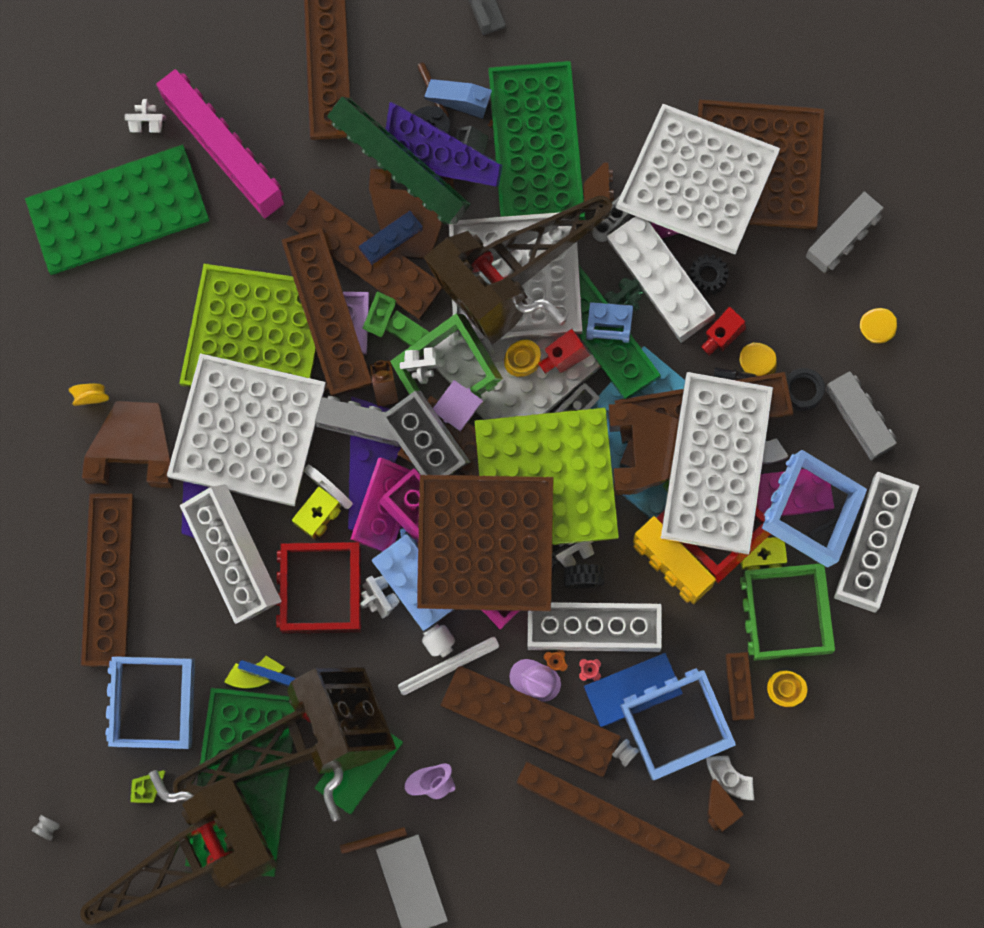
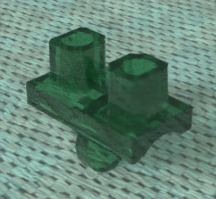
(628, 295)

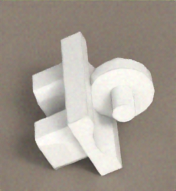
(155, 120)
(430, 361)
(565, 556)
(375, 598)

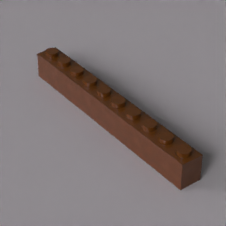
(623, 824)

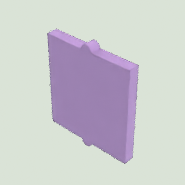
(457, 405)

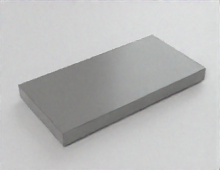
(411, 884)

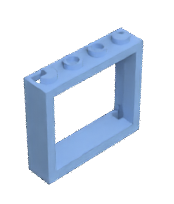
(773, 524)
(113, 711)
(690, 758)

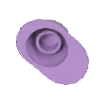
(535, 680)
(432, 781)

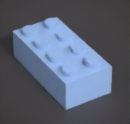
(400, 569)

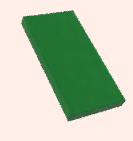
(357, 780)

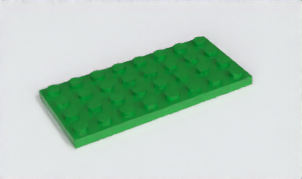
(536, 138)
(116, 209)
(229, 720)

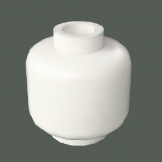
(438, 640)

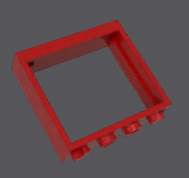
(734, 558)
(355, 589)

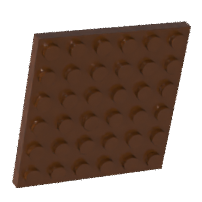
(794, 182)
(485, 542)

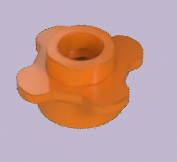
(559, 656)

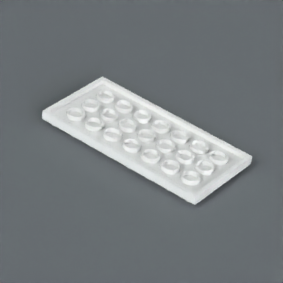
(717, 463)

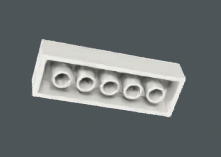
(661, 277)
(876, 542)
(230, 553)
(596, 627)

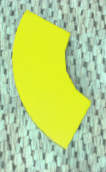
(247, 681)

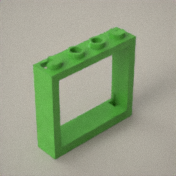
(447, 328)
(818, 571)

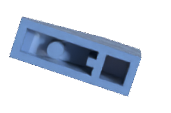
(459, 96)

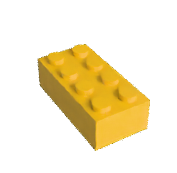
(674, 561)

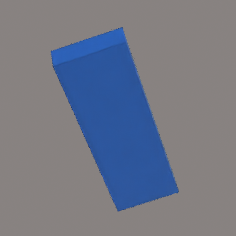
(265, 673)

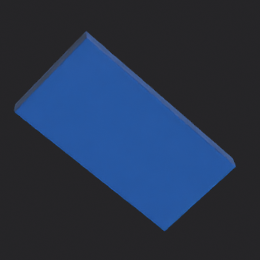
(608, 693)

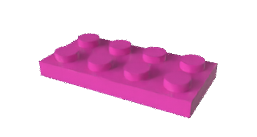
(807, 496)
(374, 523)

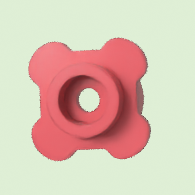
(585, 665)

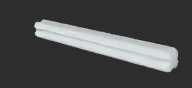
(448, 665)

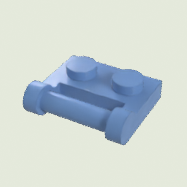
(609, 316)

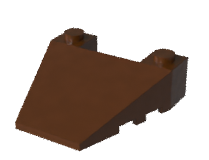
(394, 203)
(130, 435)
(652, 447)

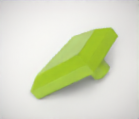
(144, 790)

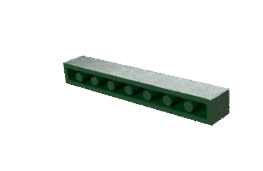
(398, 160)

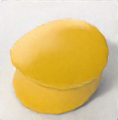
(878, 325)
(522, 358)
(758, 359)
(88, 394)
(787, 688)

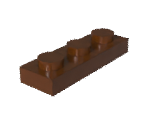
(739, 686)

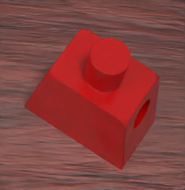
(728, 323)
(571, 352)

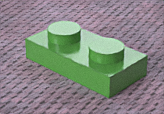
(379, 314)
(405, 329)

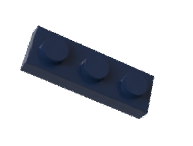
(390, 237)

